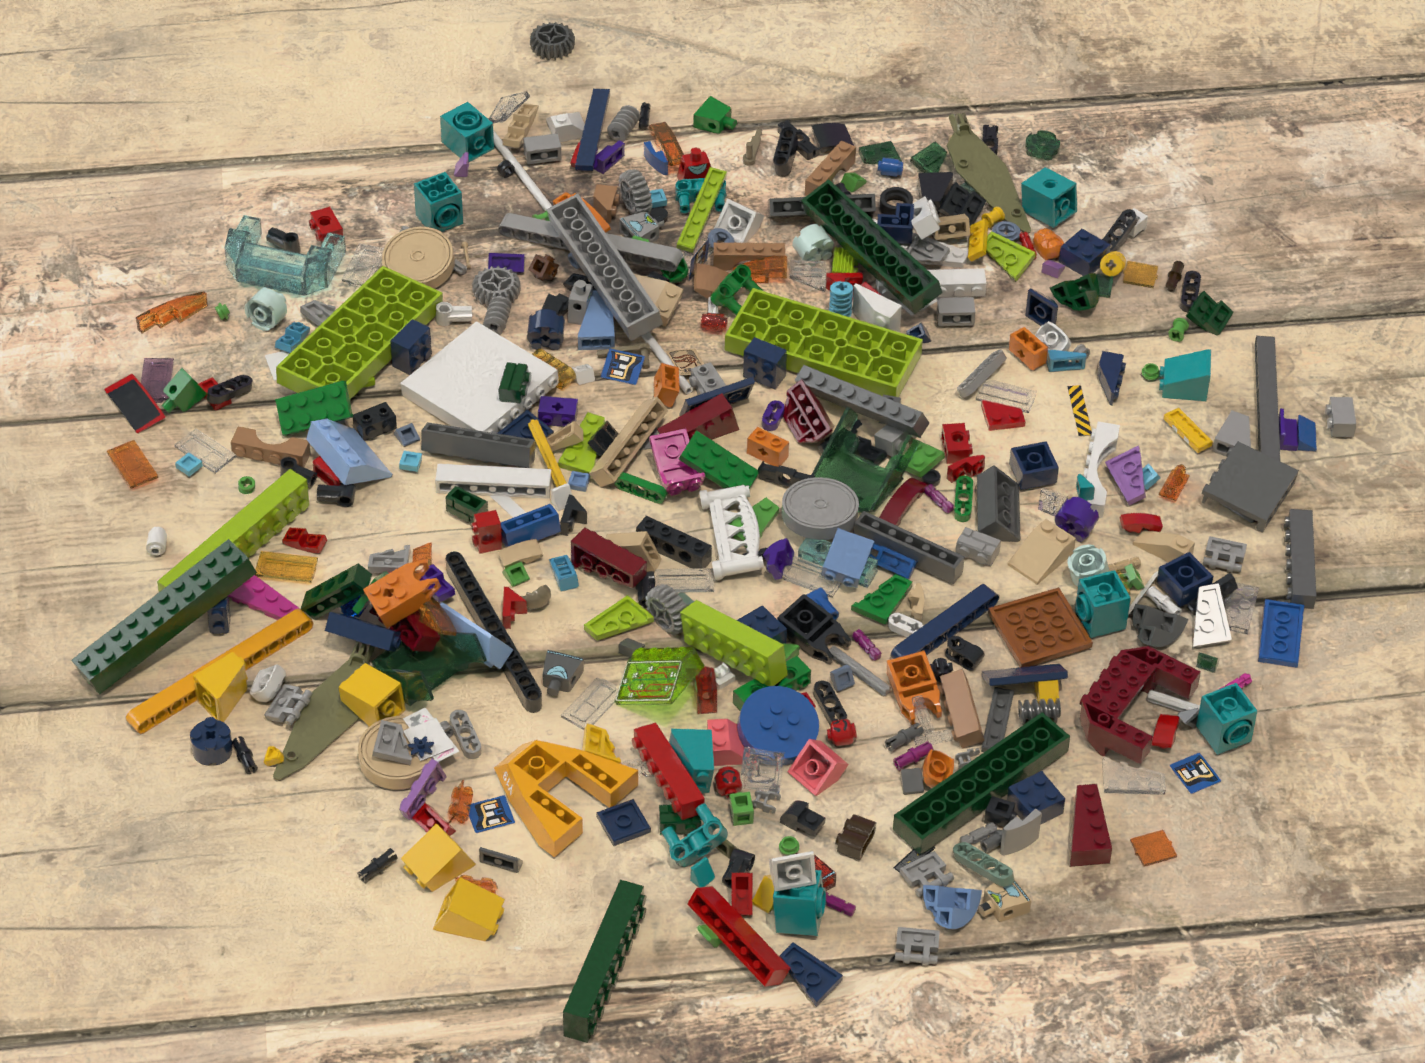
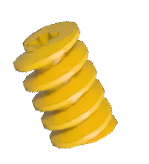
(1118, 259)

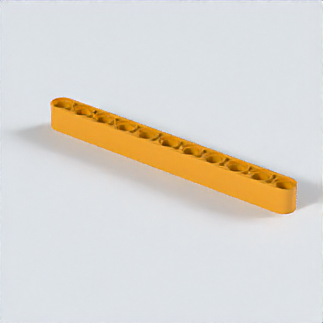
(252, 650)

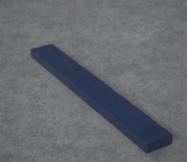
(592, 130)

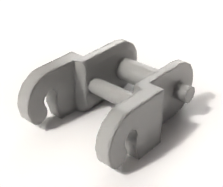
(966, 755)
(767, 796)

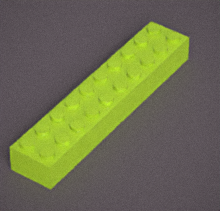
(253, 524)

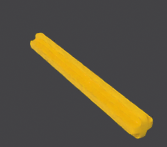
(546, 453)

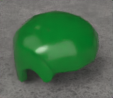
(679, 274)

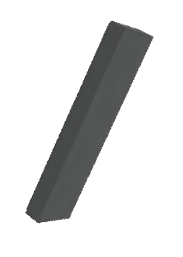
(997, 717)

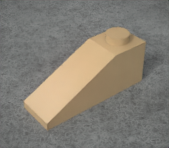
(1164, 545)

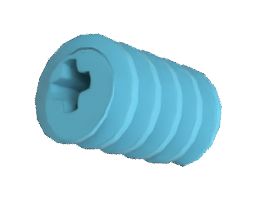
(841, 298)

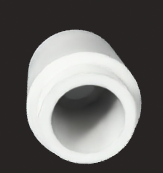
(156, 541)

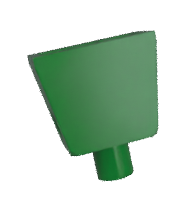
(713, 116)
(182, 392)

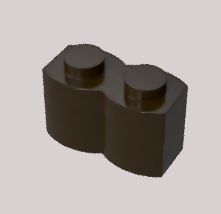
(856, 836)

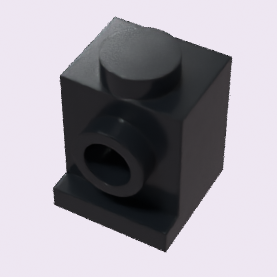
(999, 811)

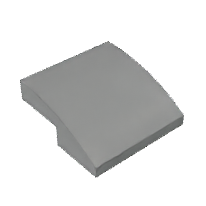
(1020, 833)

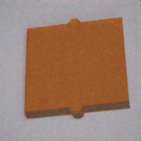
(1153, 848)

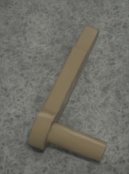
(752, 148)
(641, 349)

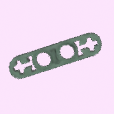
(1000, 875)

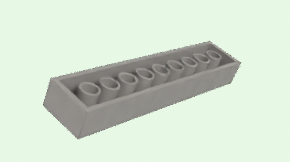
(604, 267)

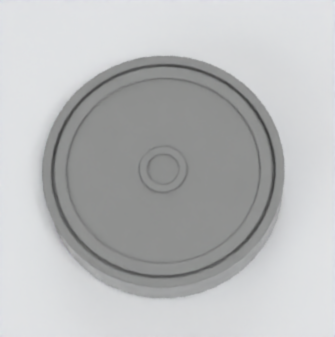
(819, 508)

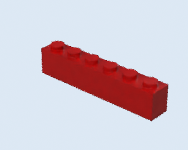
(668, 770)
(738, 936)

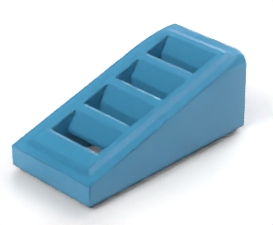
(1058, 360)
(564, 574)

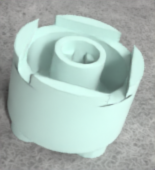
(813, 243)
(266, 309)
(1087, 562)

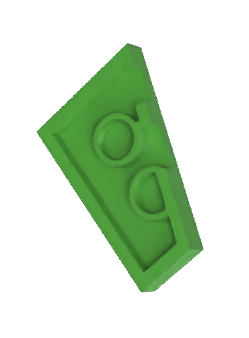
(765, 513)

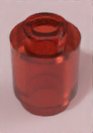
(714, 322)

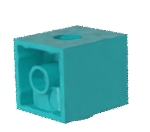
(467, 131)
(1049, 197)
(438, 202)
(1102, 604)
(1226, 718)
(800, 908)

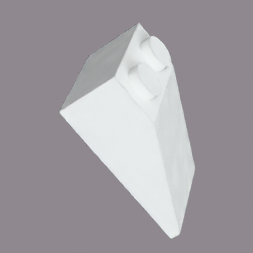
(876, 309)

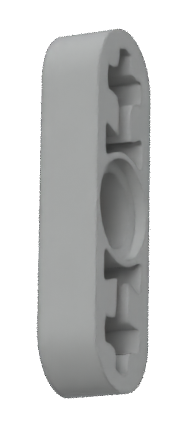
(465, 741)

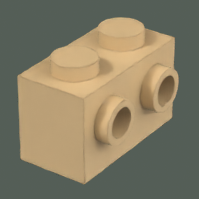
(952, 227)

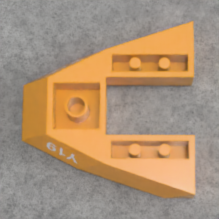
(540, 766)

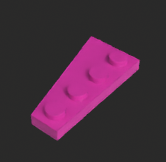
(262, 597)

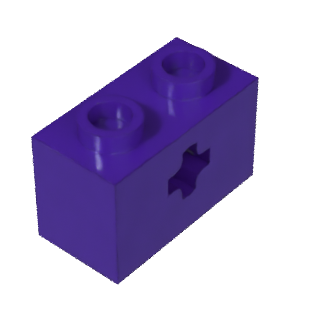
(557, 411)

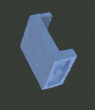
(847, 558)

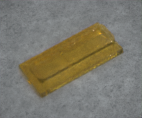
(286, 566)

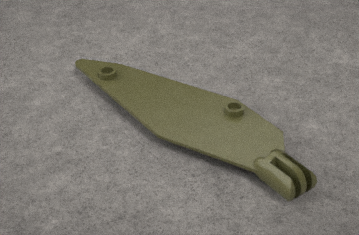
(984, 171)
(322, 718)

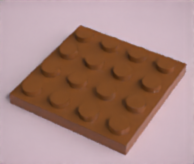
(1040, 627)

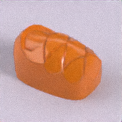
(1047, 243)
(937, 767)

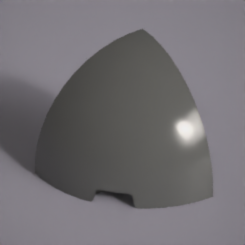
(1157, 627)

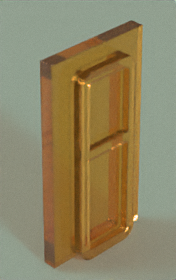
(132, 464)

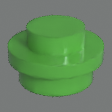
(222, 311)
(1150, 371)
(789, 845)

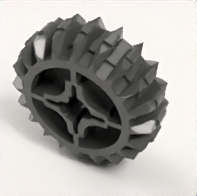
(552, 40)

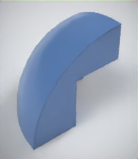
(951, 905)

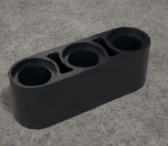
(785, 151)

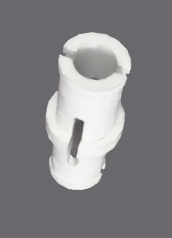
(1163, 601)

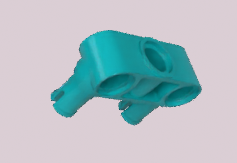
(688, 190)
(698, 842)

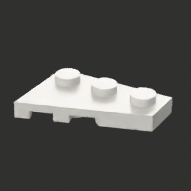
(1210, 620)

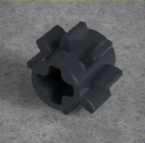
(941, 667)

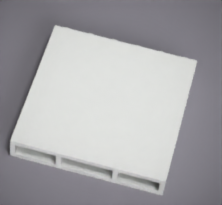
(465, 378)

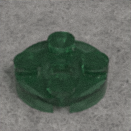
(1036, 149)

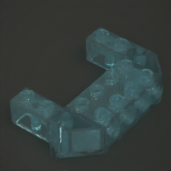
(278, 267)

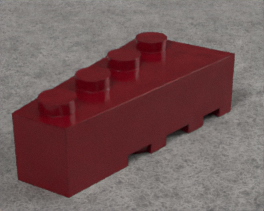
(711, 419)
(606, 558)
(414, 632)
(1090, 833)

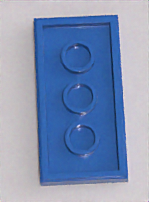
(1281, 633)

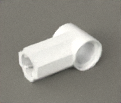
(447, 313)

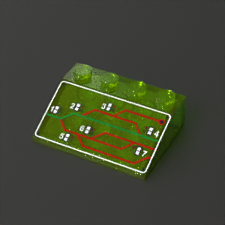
(658, 675)

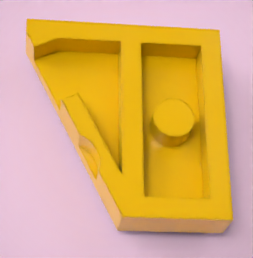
(598, 743)

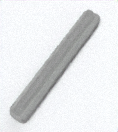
(860, 671)

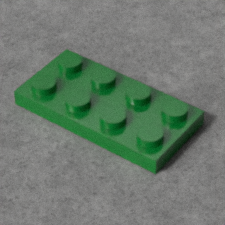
(315, 404)
(717, 463)

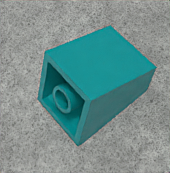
(1186, 376)
(696, 753)

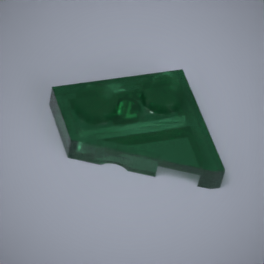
(873, 153)
(930, 158)

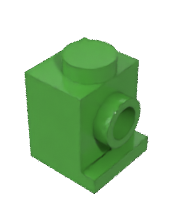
(741, 808)

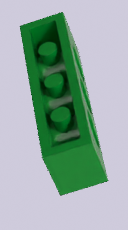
(798, 677)

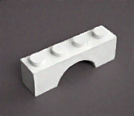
(925, 218)

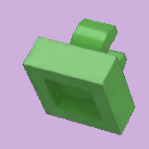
(1133, 577)

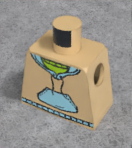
(1005, 901)

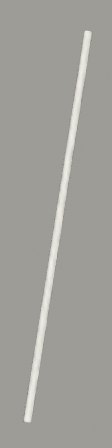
(539, 196)

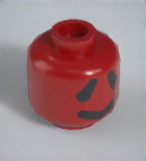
(842, 732)
(728, 781)

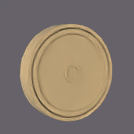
(420, 255)
(383, 771)

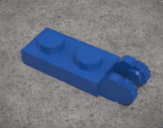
(894, 561)

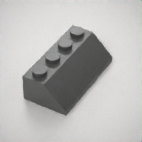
(998, 505)

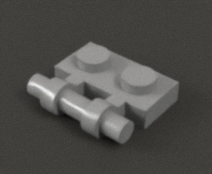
(1226, 550)
(283, 704)
(925, 868)
(917, 940)

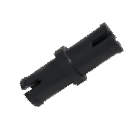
(244, 755)
(377, 865)

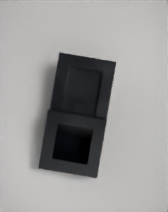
(801, 817)

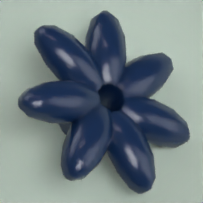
(421, 746)

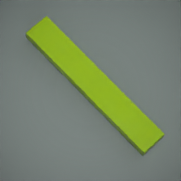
(701, 209)

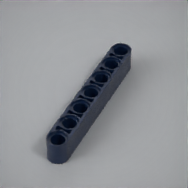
(948, 622)

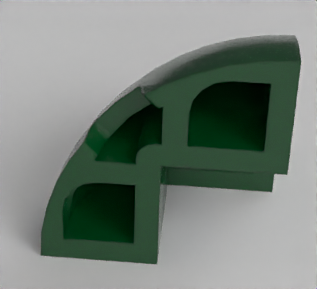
(1078, 293)

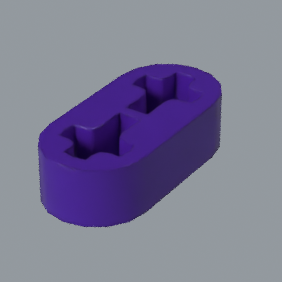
(775, 416)

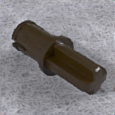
(1174, 275)

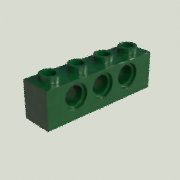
(336, 591)

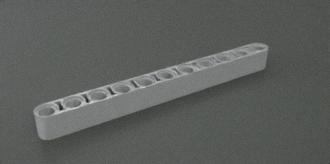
(630, 249)

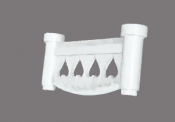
(730, 562)

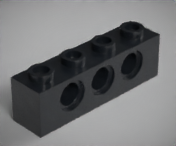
(677, 544)

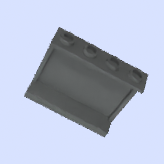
(1251, 483)

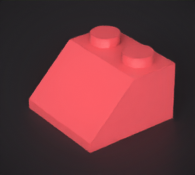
(726, 742)
(817, 767)

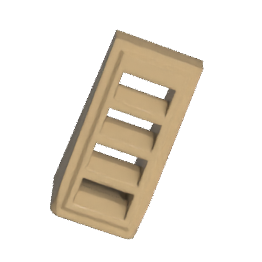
(566, 436)

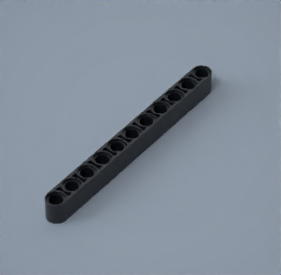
(487, 619)

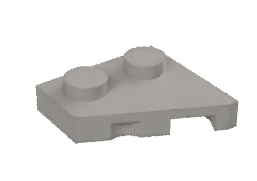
(928, 251)
(317, 311)
(388, 560)
(391, 743)

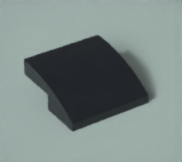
(830, 134)
(960, 201)

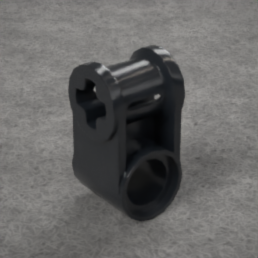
(965, 654)

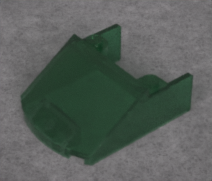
(866, 479)
(423, 670)

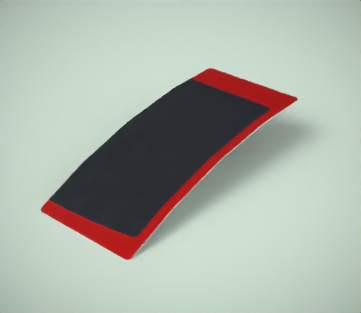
(135, 403)

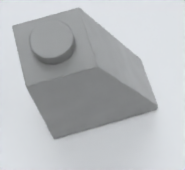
(1234, 429)

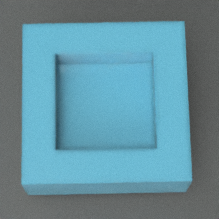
(658, 198)
(410, 461)
(189, 464)
(1150, 476)

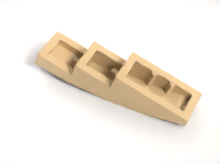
(521, 124)

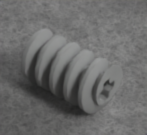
(623, 123)
(497, 314)

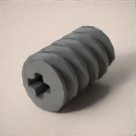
(1028, 711)

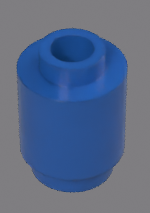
(890, 167)

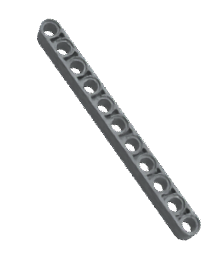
(1267, 396)

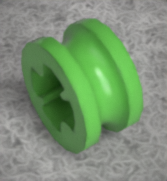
(246, 480)

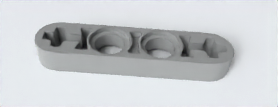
(981, 373)

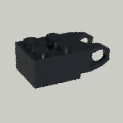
(813, 628)

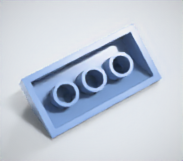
(493, 648)

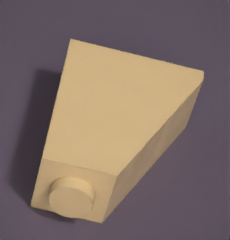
(640, 545)

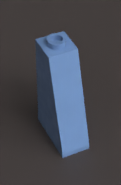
(597, 326)

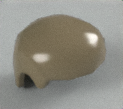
(538, 598)

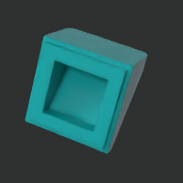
(1084, 488)
(702, 873)

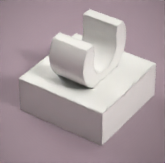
(723, 676)

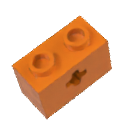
(1028, 348)
(667, 384)
(767, 447)

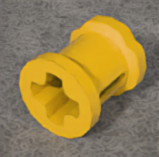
(994, 216)

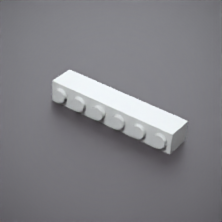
(953, 283)
(494, 480)

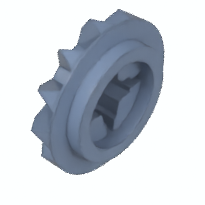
(1012, 229)
(721, 235)

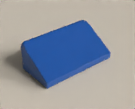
(1306, 434)

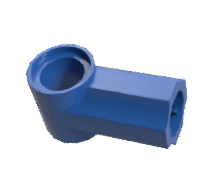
(821, 598)

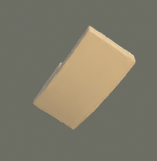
(523, 551)
(917, 602)

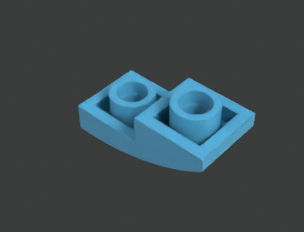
(293, 337)

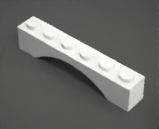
(1104, 444)

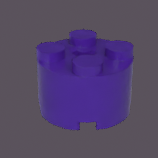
(1077, 518)

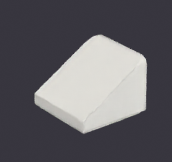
(584, 374)
(559, 496)

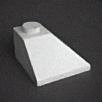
(568, 126)
(739, 221)
(793, 871)

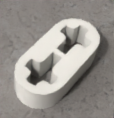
(905, 624)

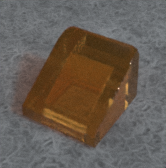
(423, 552)

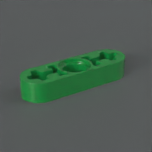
(651, 492)
(960, 492)

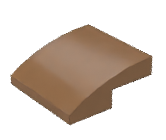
(707, 279)

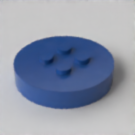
(777, 721)

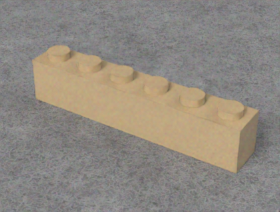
(628, 442)

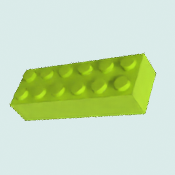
(734, 643)

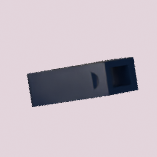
(1109, 374)

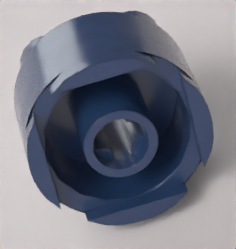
(545, 329)
(211, 742)

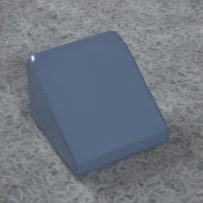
(406, 434)

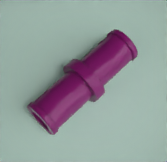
(912, 755)

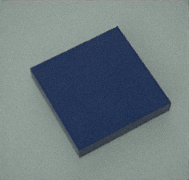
(623, 822)

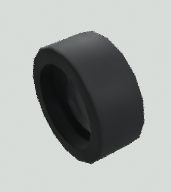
(894, 193)

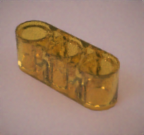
(565, 373)

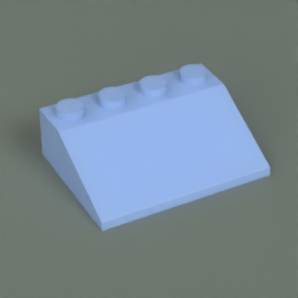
(345, 452)

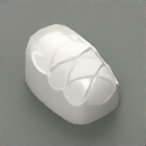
(1053, 337)
(267, 683)

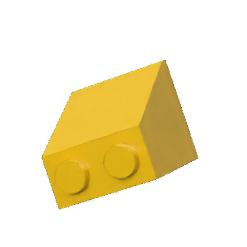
(221, 686)
(372, 695)
(436, 859)
(469, 911)

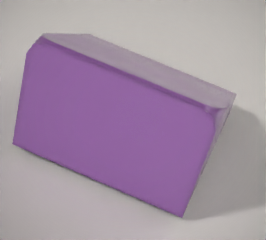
(462, 166)
(1052, 268)

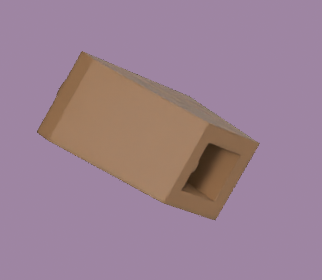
(605, 201)

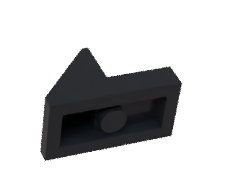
(557, 303)
(572, 514)

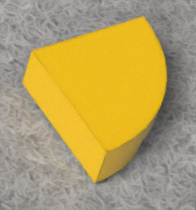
(273, 756)

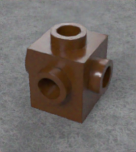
(544, 267)

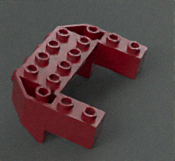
(1116, 688)

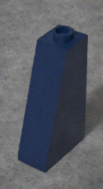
(363, 631)

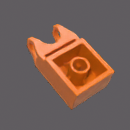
(401, 592)
(912, 677)

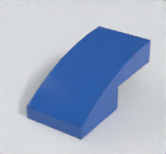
(655, 159)

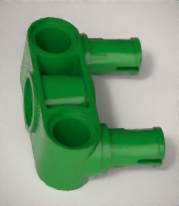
(729, 287)

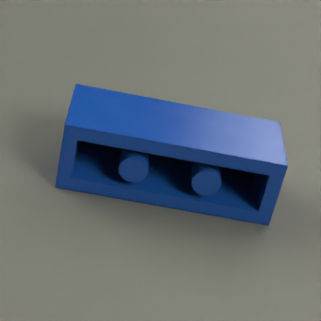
(530, 525)

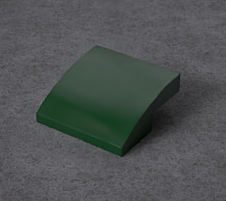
(1209, 314)

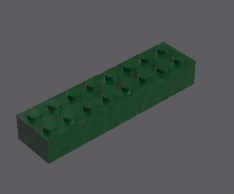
(604, 961)

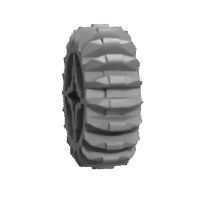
(635, 192)
(495, 283)
(666, 608)

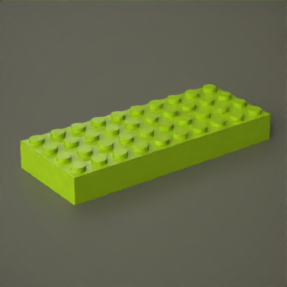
(357, 335)
(827, 342)

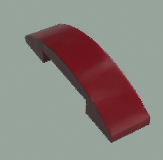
(902, 500)

